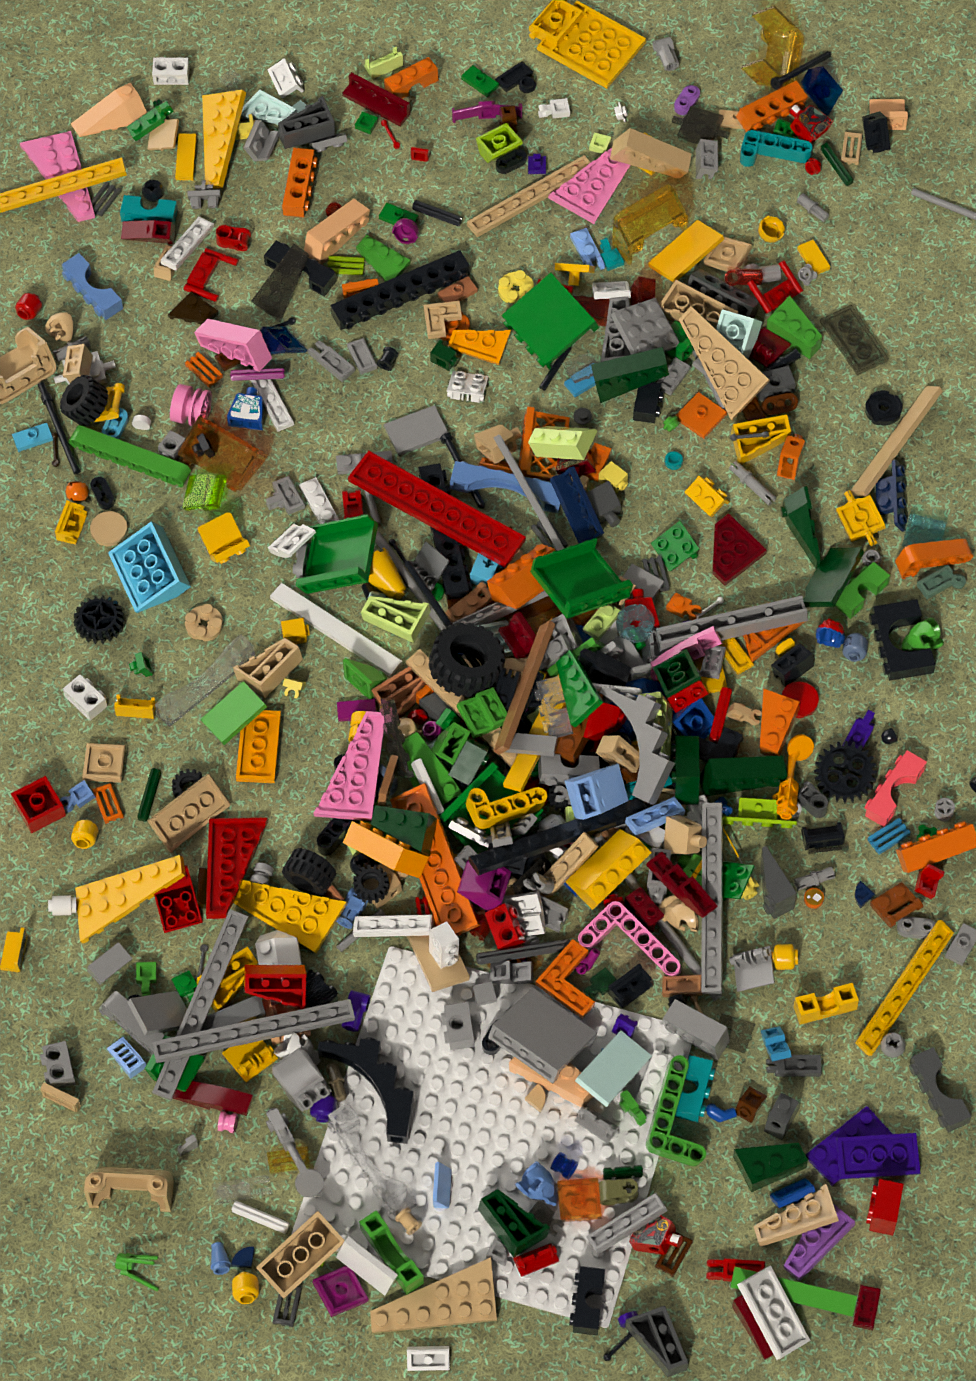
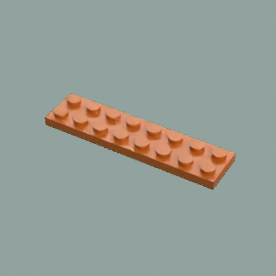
(441, 873)

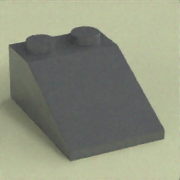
(778, 892)

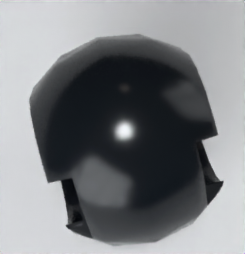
(151, 195)
(360, 858)

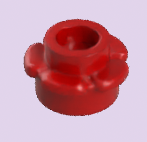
(813, 166)

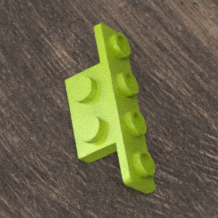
(759, 811)

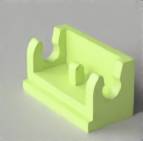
(384, 64)

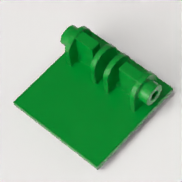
(675, 546)
(735, 879)

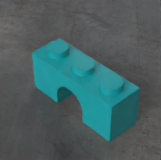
(133, 210)
(691, 1104)

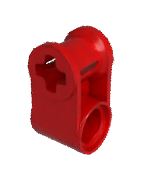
(233, 237)

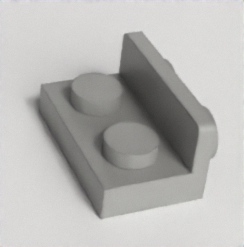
(260, 141)

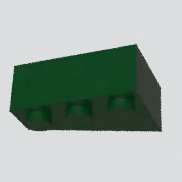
(686, 769)
(407, 826)
(769, 1163)
(511, 1223)

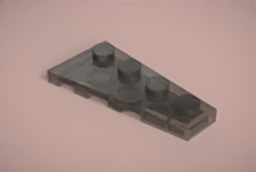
(395, 736)

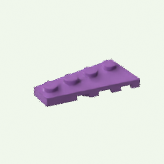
(816, 1244)

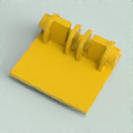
(250, 1058)

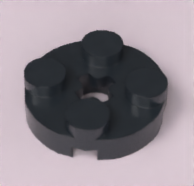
(881, 417)

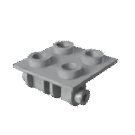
(753, 968)

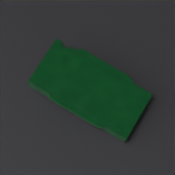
(832, 577)

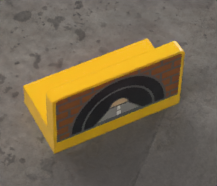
(13, 951)

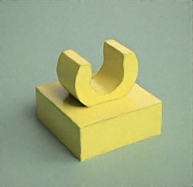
(295, 685)

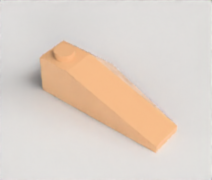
(112, 112)

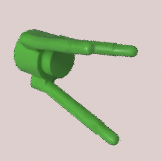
(127, 1262)

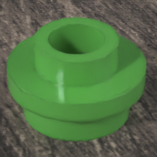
(671, 423)

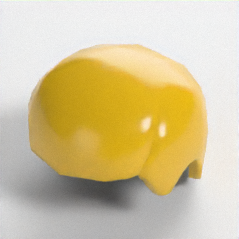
(771, 229)

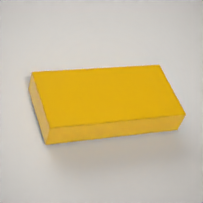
(812, 255)
(736, 656)

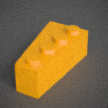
(385, 849)

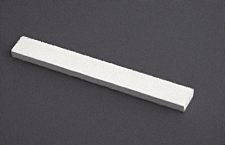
(336, 630)

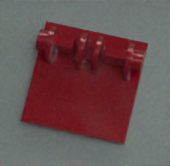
(768, 347)

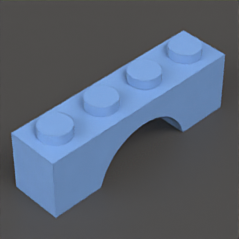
(105, 301)

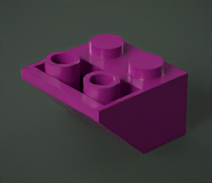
(486, 889)

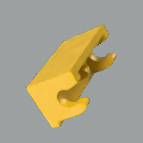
(71, 523)
(135, 707)

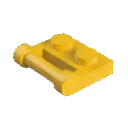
(112, 412)

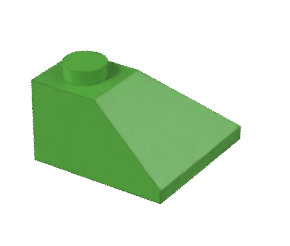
(363, 676)

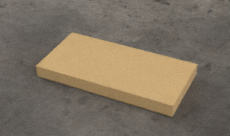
(189, 812)
(435, 976)

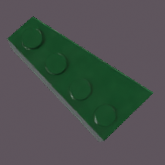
(628, 373)
(742, 774)

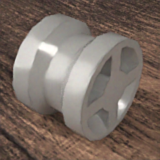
(946, 805)

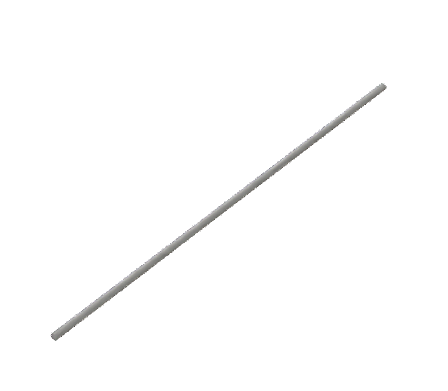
(630, 879)

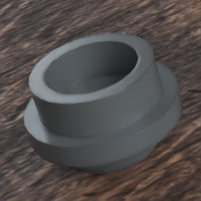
(582, 416)

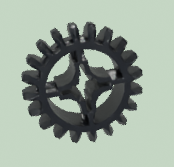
(106, 626)

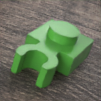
(629, 1105)

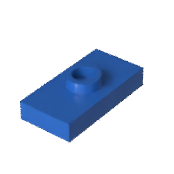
(792, 1193)

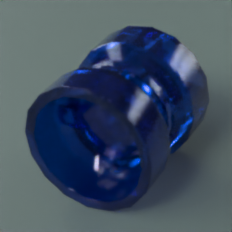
(564, 1165)

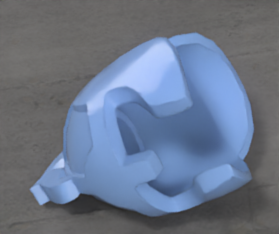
(538, 1184)

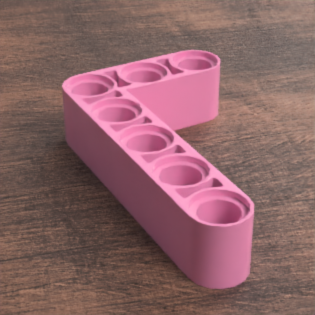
(634, 935)

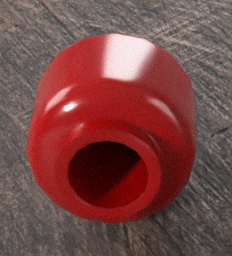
(28, 306)

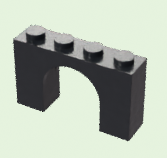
(899, 663)

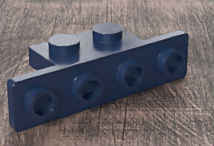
(891, 495)

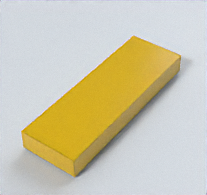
(185, 156)

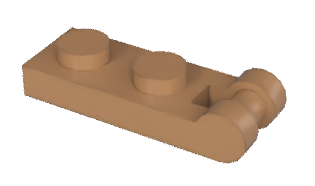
(470, 603)

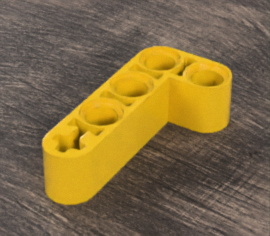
(531, 800)

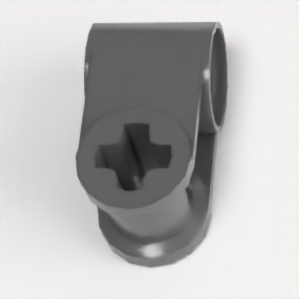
(810, 797)

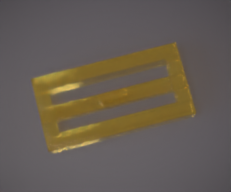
(271, 1162)

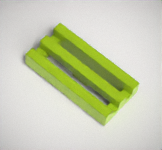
(353, 263)

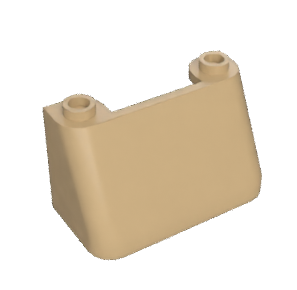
(25, 365)
(104, 1179)

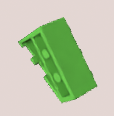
(795, 327)

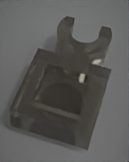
(544, 1215)

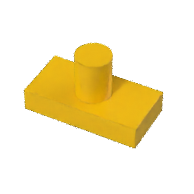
(574, 271)

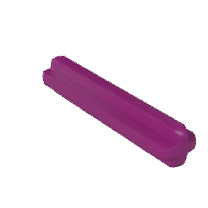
(251, 374)

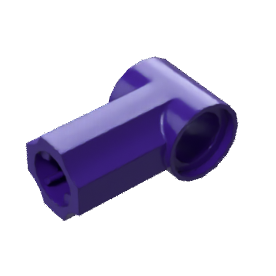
(359, 1003)

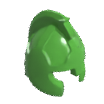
(923, 636)

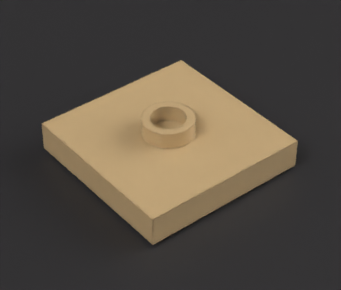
(728, 254)
(104, 762)

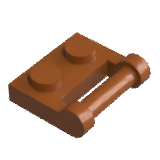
(892, 901)

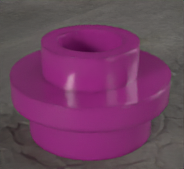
(428, 727)

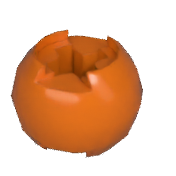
(77, 491)

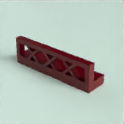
(376, 101)

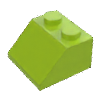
(498, 142)

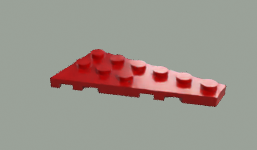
(229, 856)

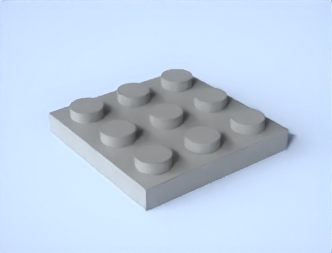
(645, 327)

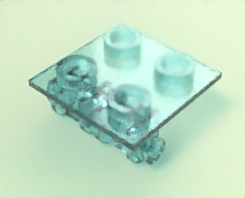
(923, 530)

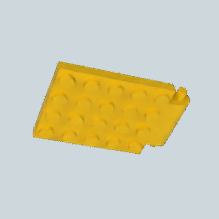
(585, 40)

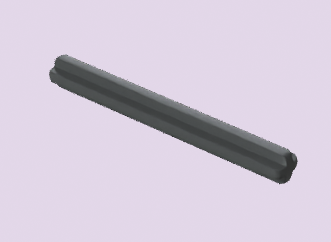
(521, 952)

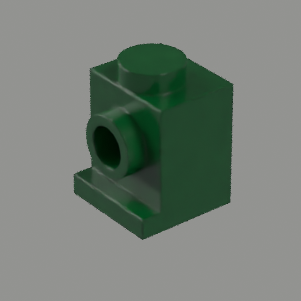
(444, 356)

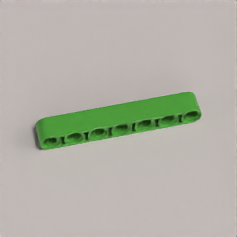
(130, 455)

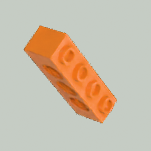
(748, 114)
(299, 182)

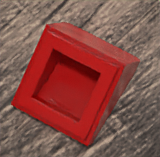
(420, 154)

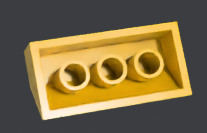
(608, 868)

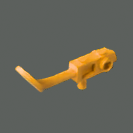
(798, 749)

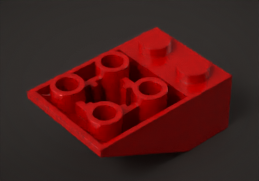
(178, 905)

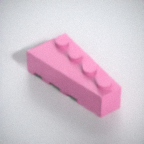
(234, 342)

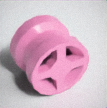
(227, 1122)

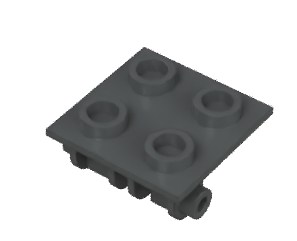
(430, 565)

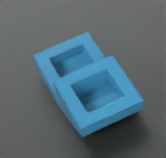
(775, 1043)

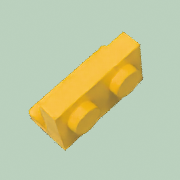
(706, 495)

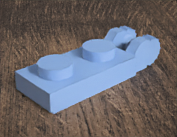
(586, 248)

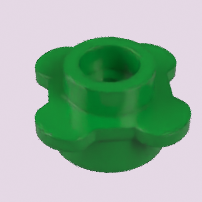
(923, 830)

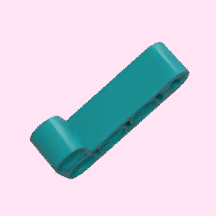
(773, 146)

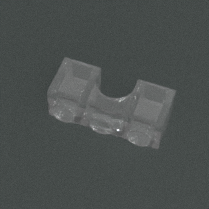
(556, 720)

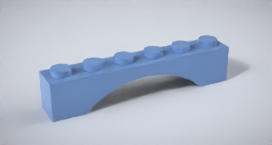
(471, 477)

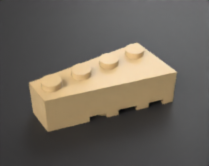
(681, 297)

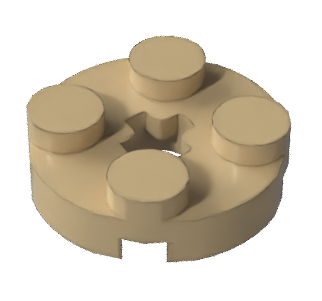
(206, 613)

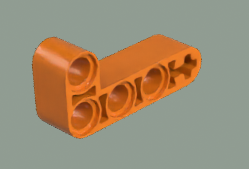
(931, 555)

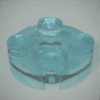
(638, 613)

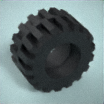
(84, 400)
(309, 872)

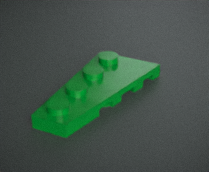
(578, 690)

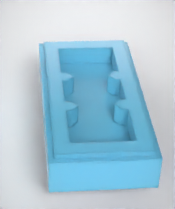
(32, 437)

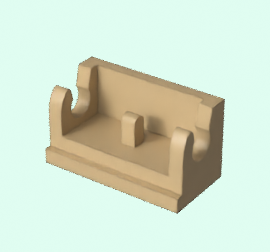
(77, 362)

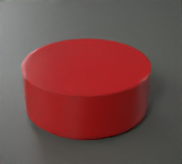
(418, 716)

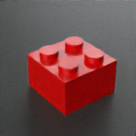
(38, 804)
(884, 1206)

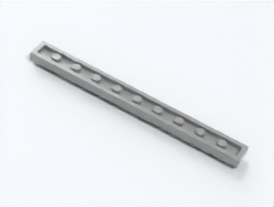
(713, 885)
(202, 998)
(253, 1031)

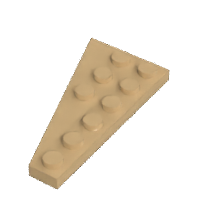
(728, 369)
(453, 1300)

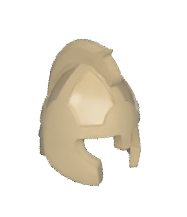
(678, 914)

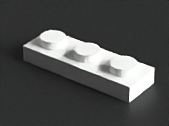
(318, 501)
(652, 1081)

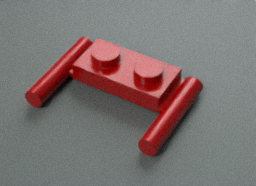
(203, 271)
(778, 294)

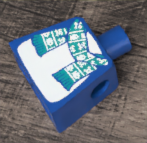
(246, 410)

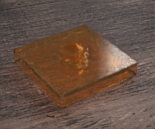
(579, 1200)

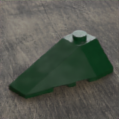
(797, 516)

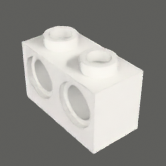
(170, 71)
(82, 699)
(443, 945)

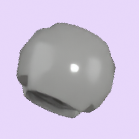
(890, 1051)

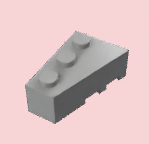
(697, 1029)

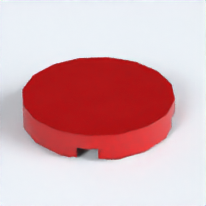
(805, 695)

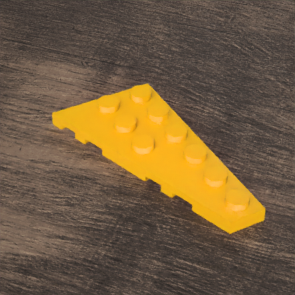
(220, 126)
(120, 894)

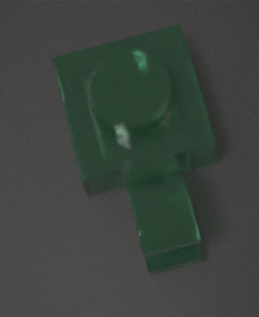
(599, 983)

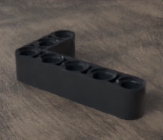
(328, 833)

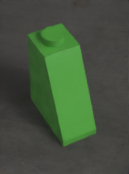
(450, 742)

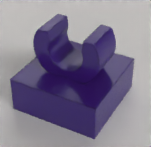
(536, 164)
(625, 1024)

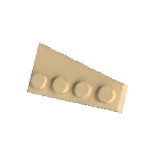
(804, 1216)

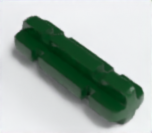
(623, 1172)

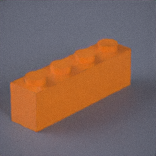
(937, 847)

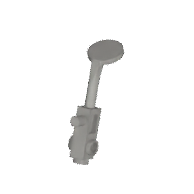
(308, 1181)

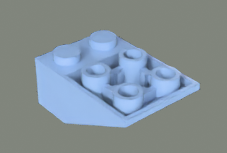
(596, 792)

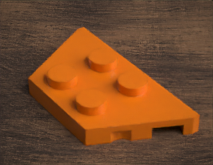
(761, 642)

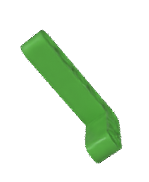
(668, 1115)

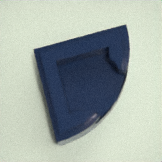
(863, 894)
(243, 1258)

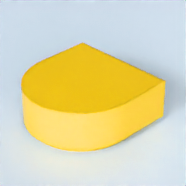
(784, 647)

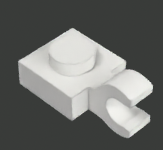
(558, 109)

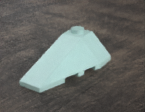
(739, 331)

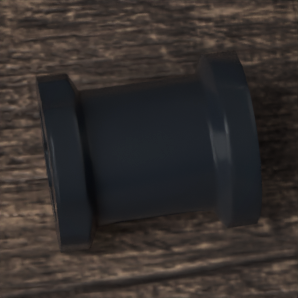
(387, 359)

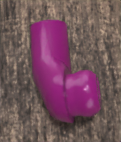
(588, 962)

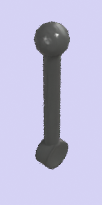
(734, 437)
(204, 948)

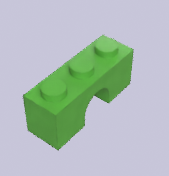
(870, 578)

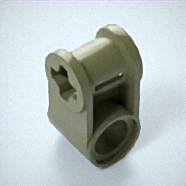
(615, 1191)

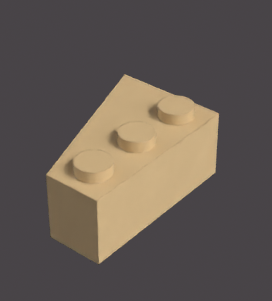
(269, 668)

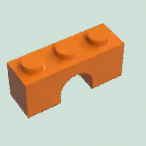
(422, 72)

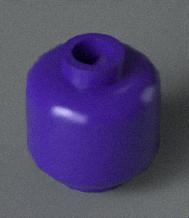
(323, 1107)

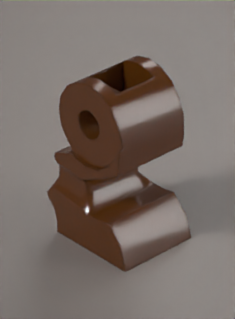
(508, 116)

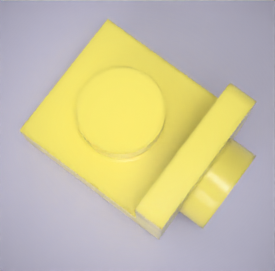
(244, 129)

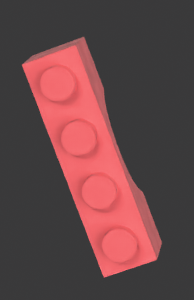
(907, 770)

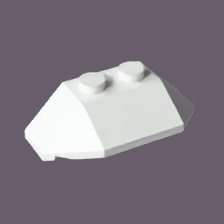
(278, 949)

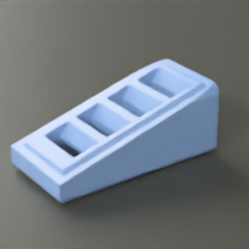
(134, 1069)

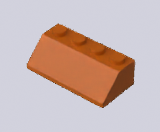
(515, 583)

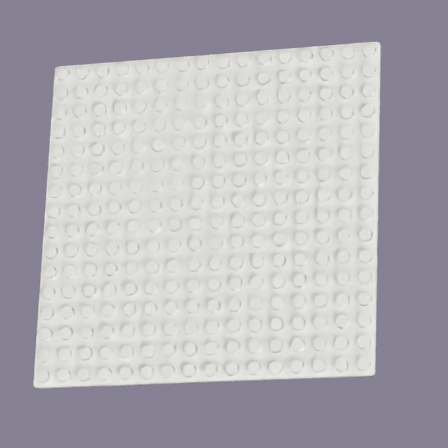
(480, 1126)

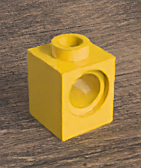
(295, 630)

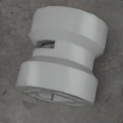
(262, 873)

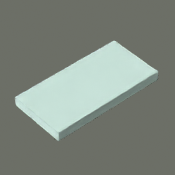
(613, 1068)

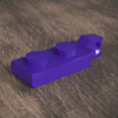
(861, 730)

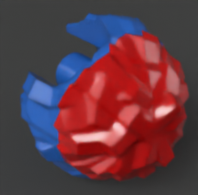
(830, 633)

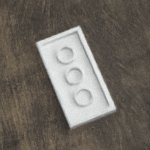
(773, 1312)

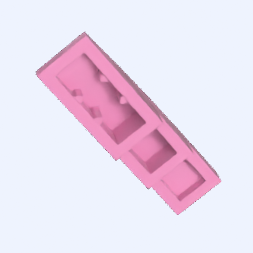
(695, 645)

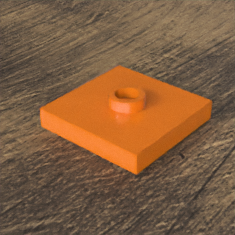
(701, 415)

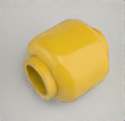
(84, 834)
(784, 957)
(245, 1287)

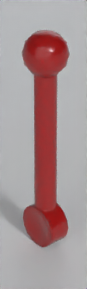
(396, 145)

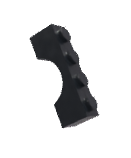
(320, 277)

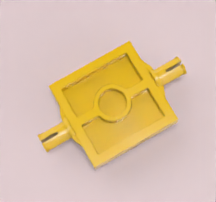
(860, 518)

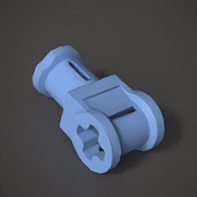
(353, 908)

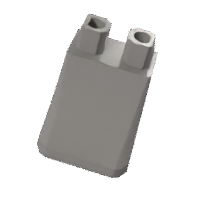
(300, 1079)

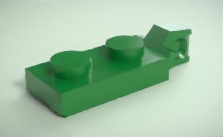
(149, 121)

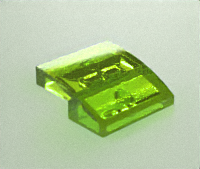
(204, 492)

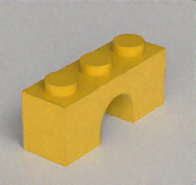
(813, 1008)

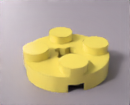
(512, 279)

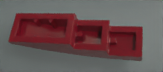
(682, 886)
(215, 1097)

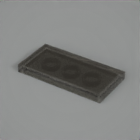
(854, 340)

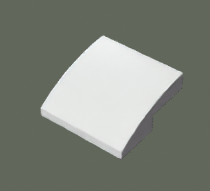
(291, 540)
(529, 910)

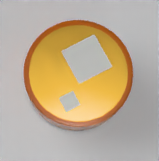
(813, 898)

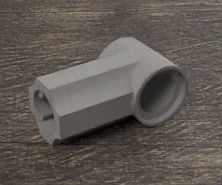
(665, 51)
(770, 272)

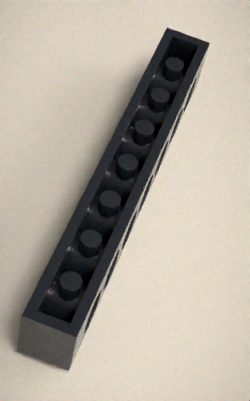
(445, 270)
(435, 475)

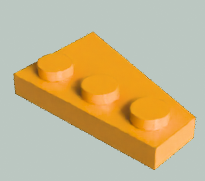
(483, 345)

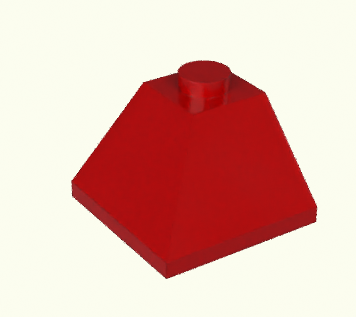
(604, 721)

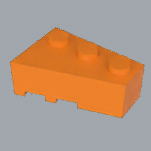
(776, 722)

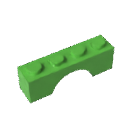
(386, 1247)

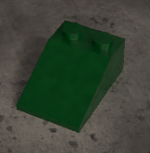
(677, 673)

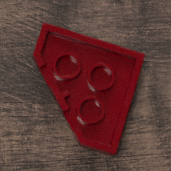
(733, 550)

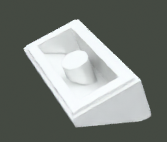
(427, 1358)

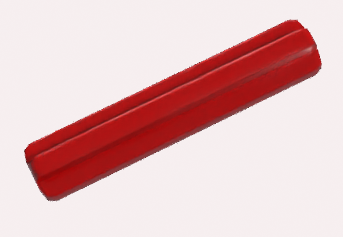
(720, 714)

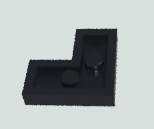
(724, 748)

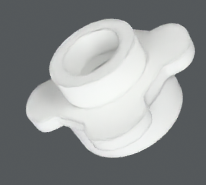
(621, 112)

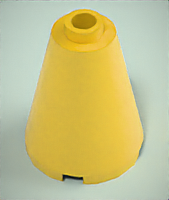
(385, 575)

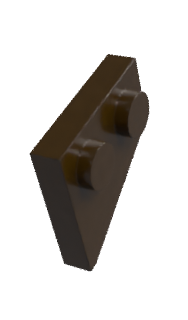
(193, 310)

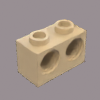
(617, 750)

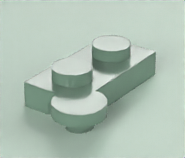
(940, 581)

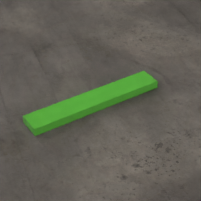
(806, 1294)

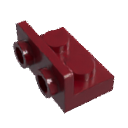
(518, 636)
(643, 909)

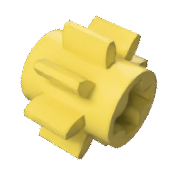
(750, 890)

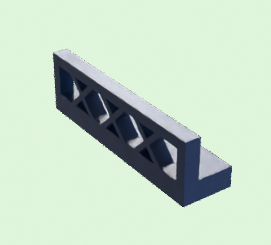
(576, 507)

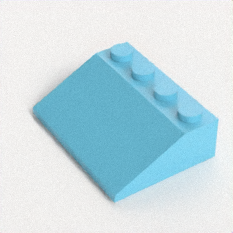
(149, 568)

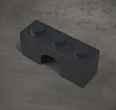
(589, 1282)

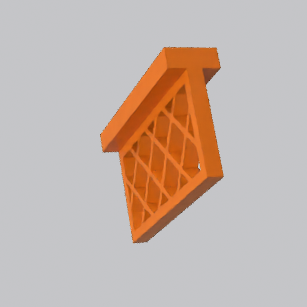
(526, 452)

